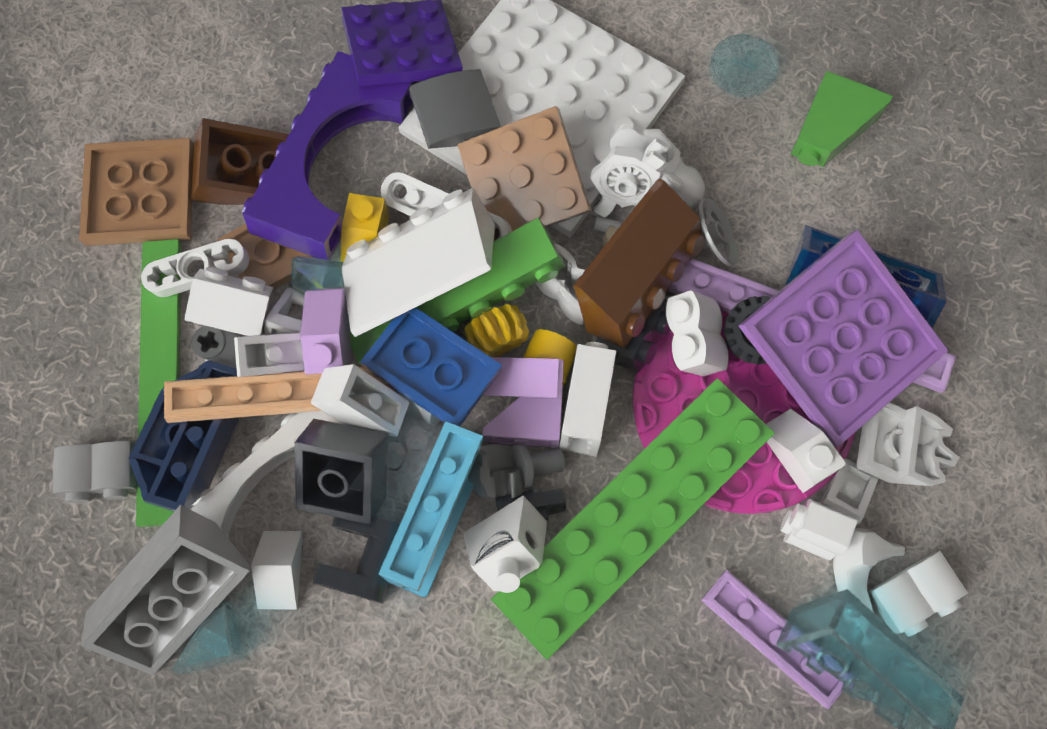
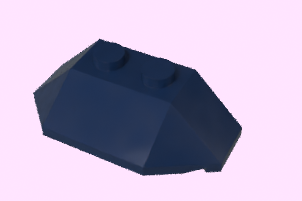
(181, 458)

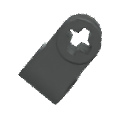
(225, 351)

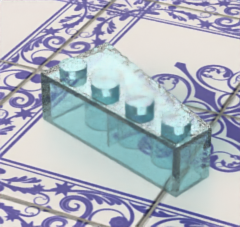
(871, 662)

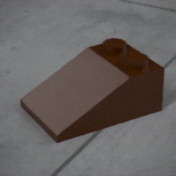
(230, 161)

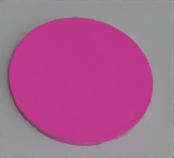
(665, 392)

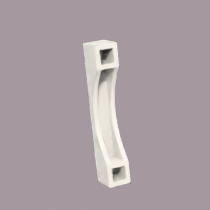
(240, 479)

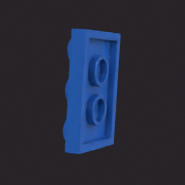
(431, 366)

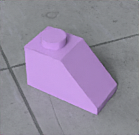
(325, 330)
(527, 422)

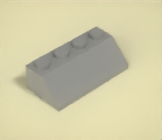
(164, 592)

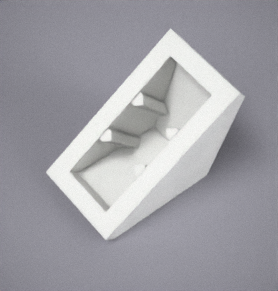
(277, 570)

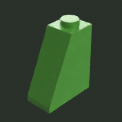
(837, 117)

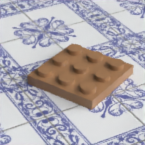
(526, 171)
(136, 191)

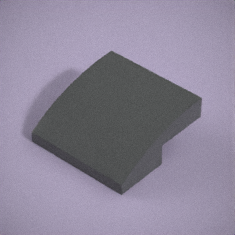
(453, 108)

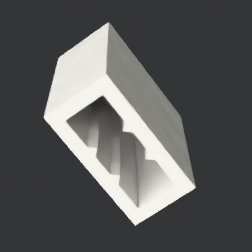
(587, 399)

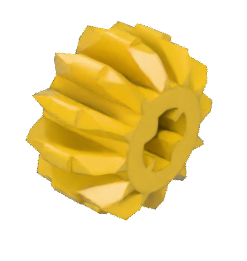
(498, 330)

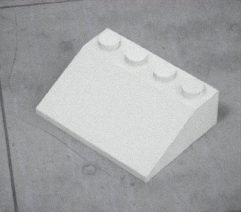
(417, 260)

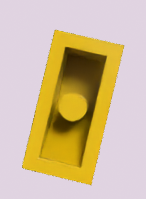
(362, 220)

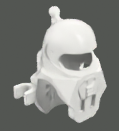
(635, 164)

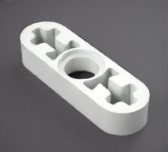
(181, 261)

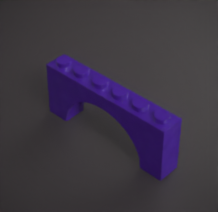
(283, 203)

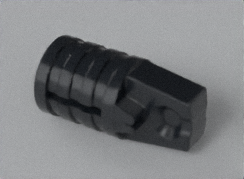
(544, 502)

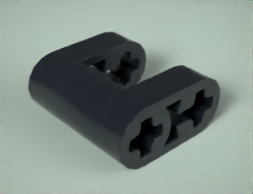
(367, 581)

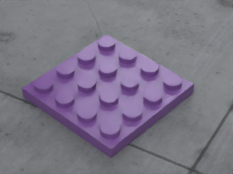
(843, 338)

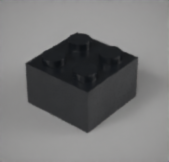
(341, 470)

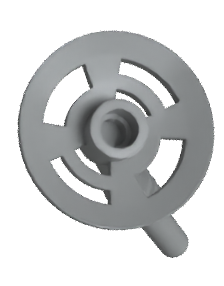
(714, 227)

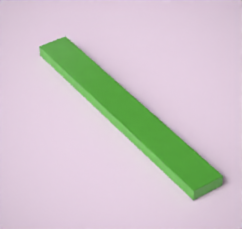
(158, 356)

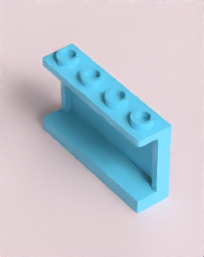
(433, 512)

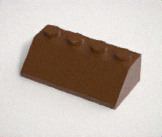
(638, 265)

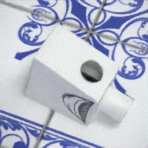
(507, 545)

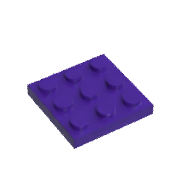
(400, 42)

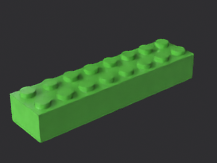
(633, 517)

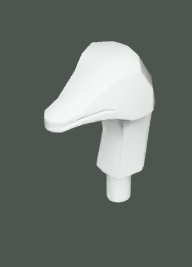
(863, 553)

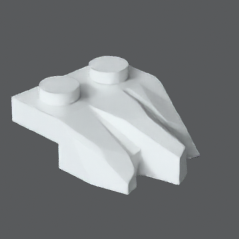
(905, 446)

